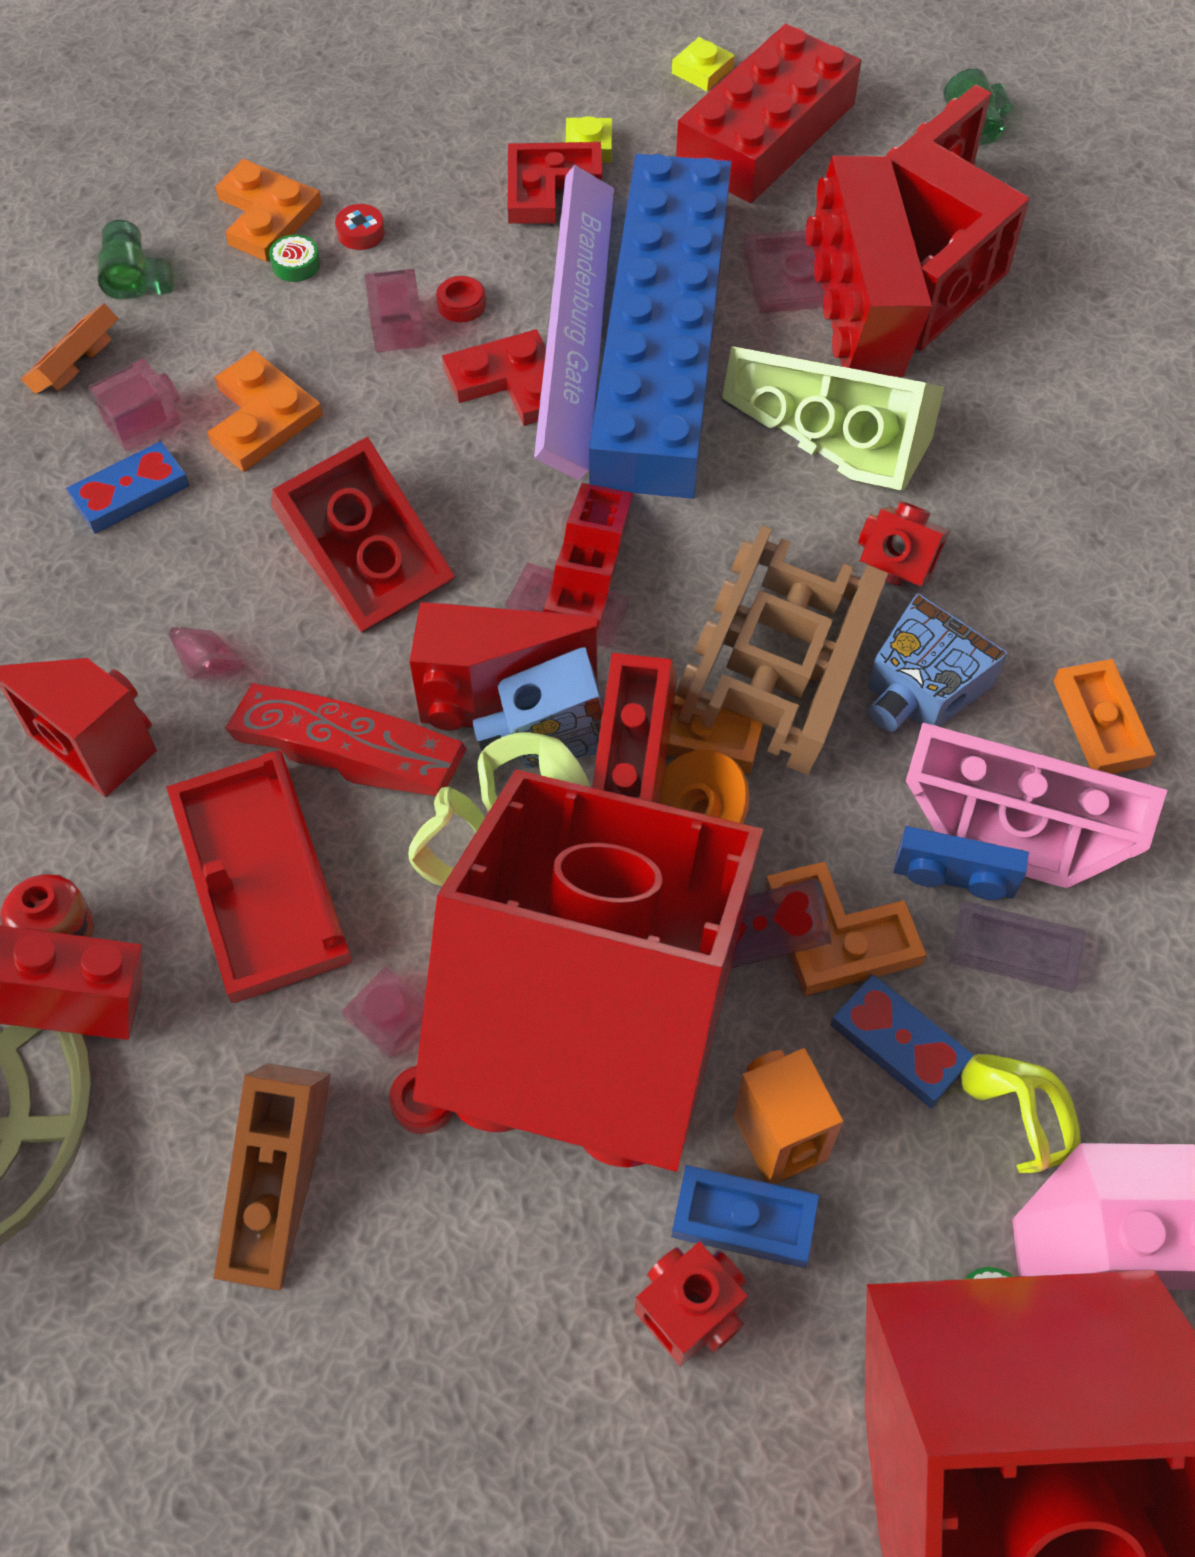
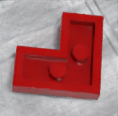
(539, 170)
(498, 366)

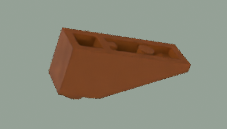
(270, 1172)

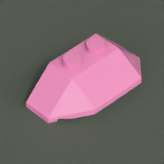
(1059, 811)
(1113, 1214)

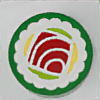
(294, 258)

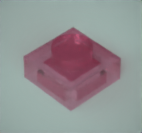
(386, 1011)

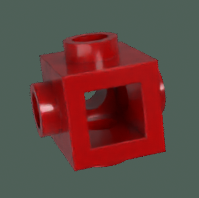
(921, 538)
(685, 1325)

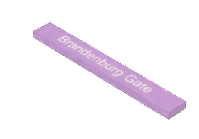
(575, 325)

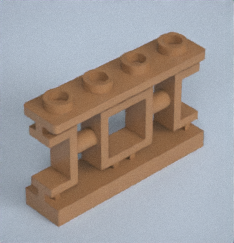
(824, 662)

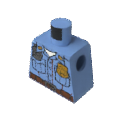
(931, 668)
(549, 700)

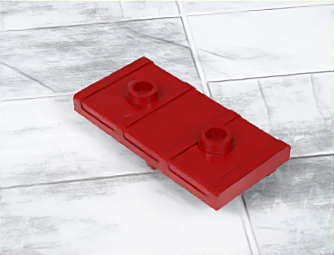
(257, 877)

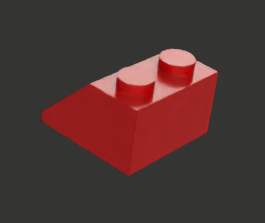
(81, 717)

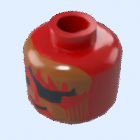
(48, 905)

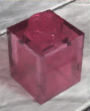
(394, 310)
(136, 403)

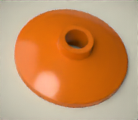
(706, 781)

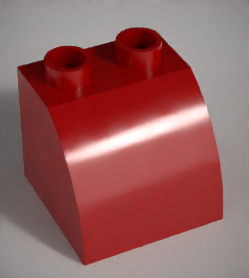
(583, 968)
(1031, 1417)

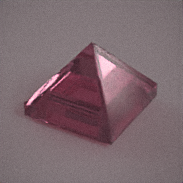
(203, 652)

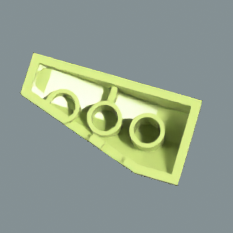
(854, 417)

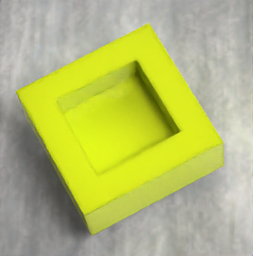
(703, 63)
(591, 130)

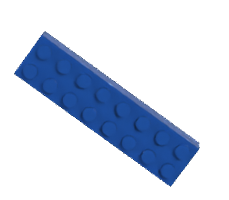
(661, 328)

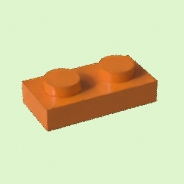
(85, 337)
(1104, 717)
(731, 735)

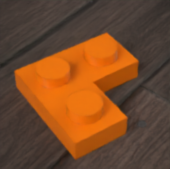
(271, 203)
(269, 411)
(862, 942)

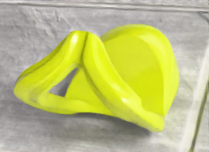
(994, 1075)

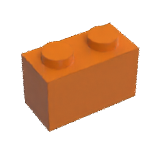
(786, 1115)

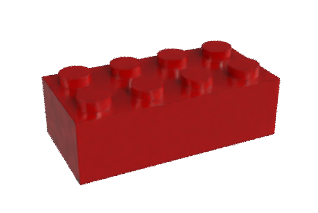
(771, 109)
(867, 266)

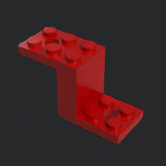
(956, 212)

